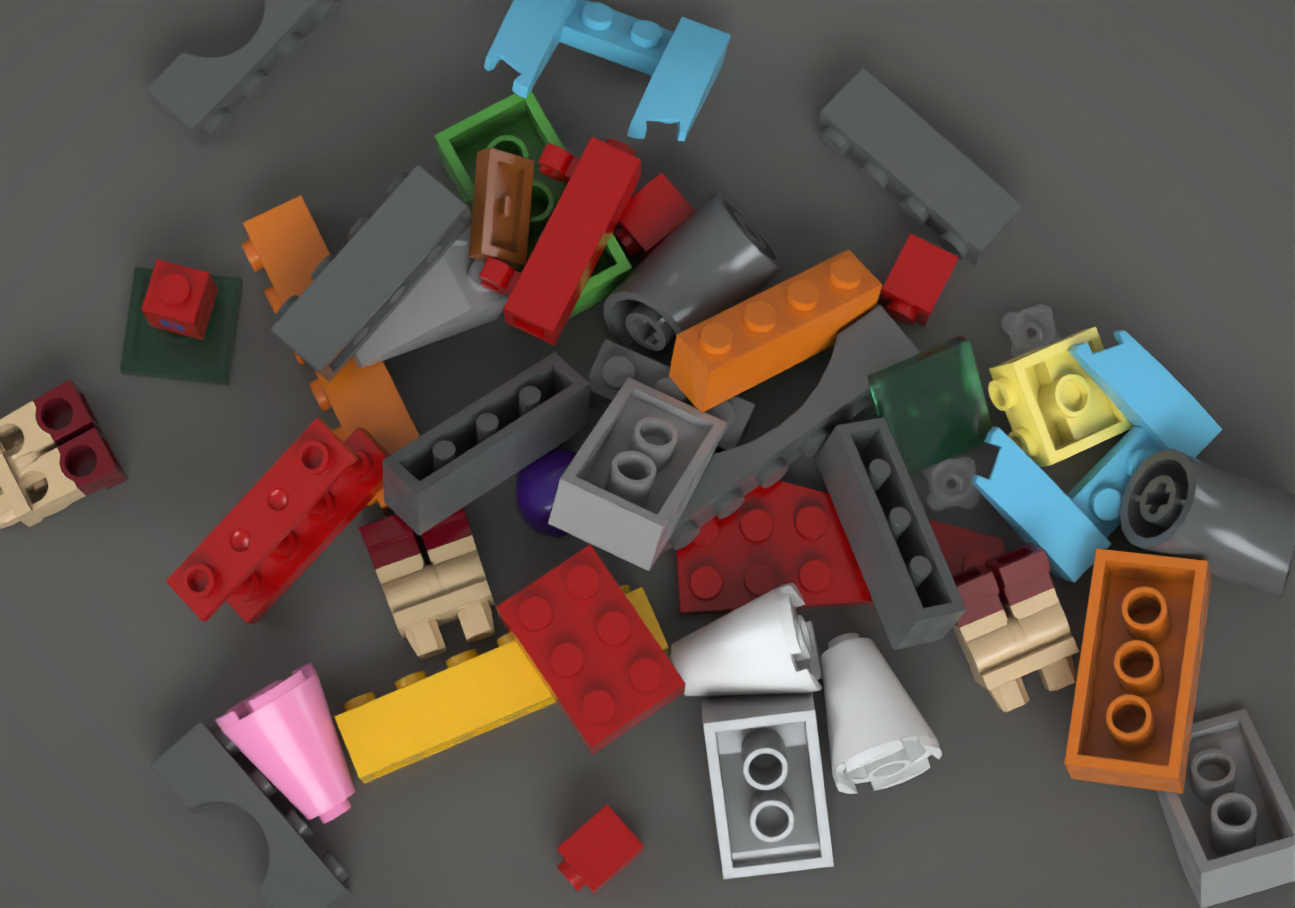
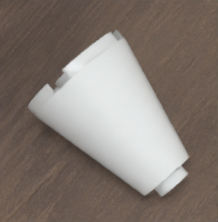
(752, 650)
(871, 719)

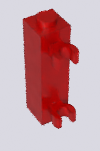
(572, 238)

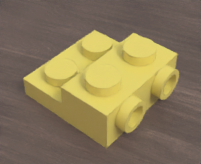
(1054, 401)

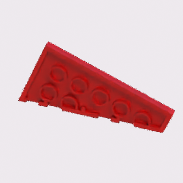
(796, 538)

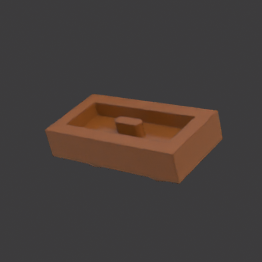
(501, 207)

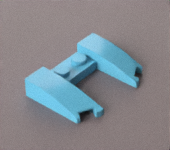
(679, 61)
(1080, 522)

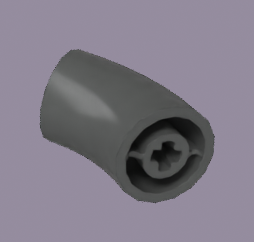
(689, 277)
(1211, 515)

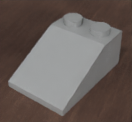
(438, 307)
(636, 473)
(767, 784)
(1233, 815)

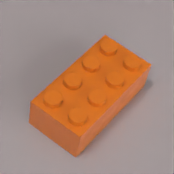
(1139, 670)

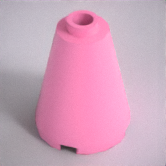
(294, 743)

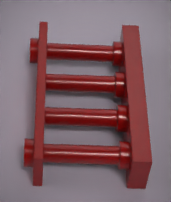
(282, 523)

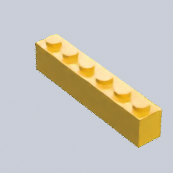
(452, 704)

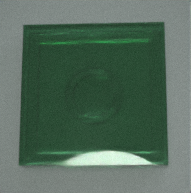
(178, 357)
(933, 404)

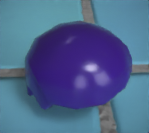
(538, 487)

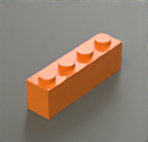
(772, 330)

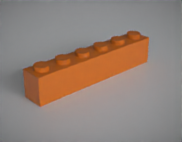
(289, 250)

